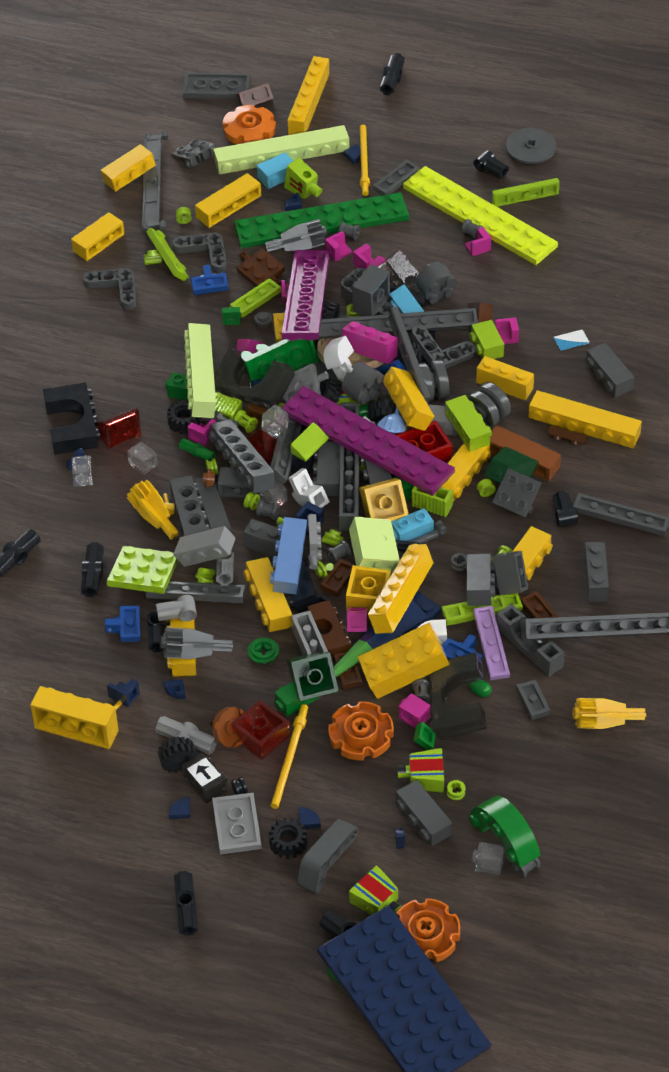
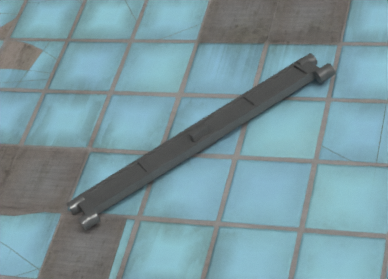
(152, 184)

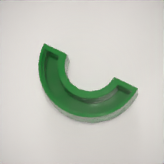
(508, 826)

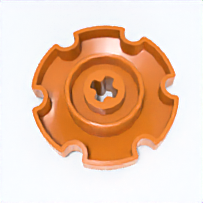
(249, 124)
(361, 731)
(431, 927)

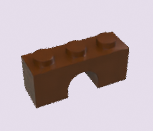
(327, 620)

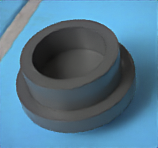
(263, 319)

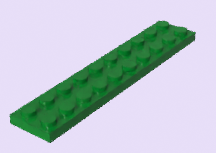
(360, 212)

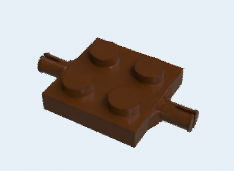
(260, 267)

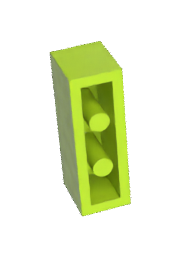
(468, 423)

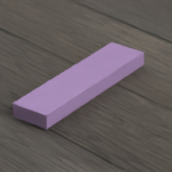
(491, 643)

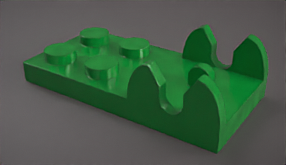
(295, 353)

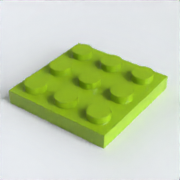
(142, 570)

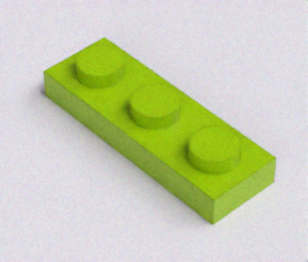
(257, 297)

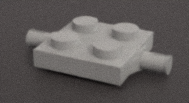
(305, 377)
(314, 540)

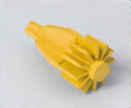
(151, 507)
(603, 713)

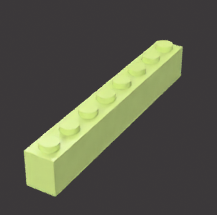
(299, 145)
(199, 370)

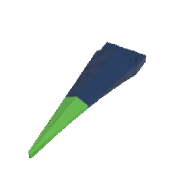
(419, 611)

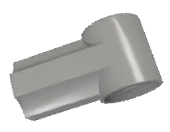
(225, 570)
(182, 608)

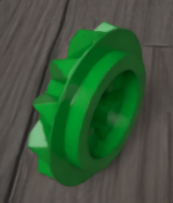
(270, 647)

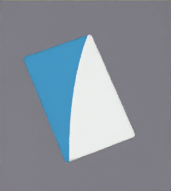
(571, 340)

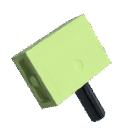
(375, 543)

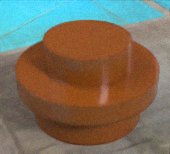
(208, 478)

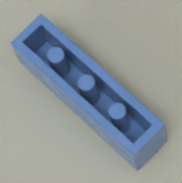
(290, 554)

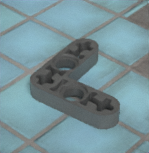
(180, 245)
(117, 280)
(437, 353)

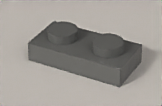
(533, 699)

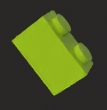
(487, 340)

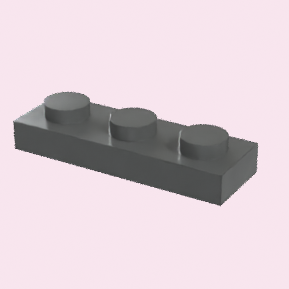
(395, 178)

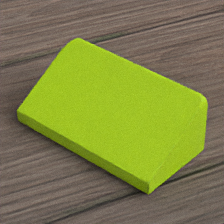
(308, 442)

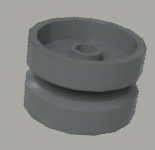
(436, 379)
(490, 403)

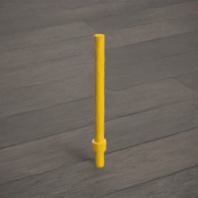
(364, 180)
(299, 725)

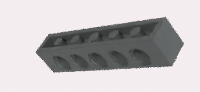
(242, 456)

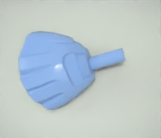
(393, 422)

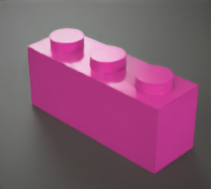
(371, 342)

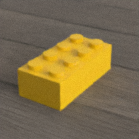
(403, 660)
(74, 717)

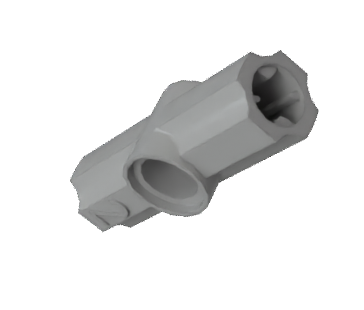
(172, 729)

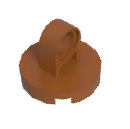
(222, 728)

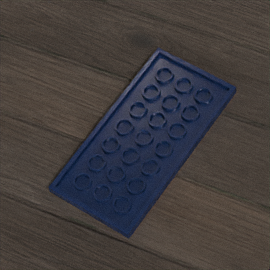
(403, 996)

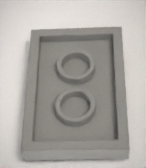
(236, 823)

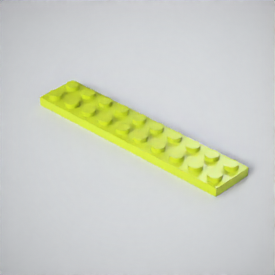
(466, 205)

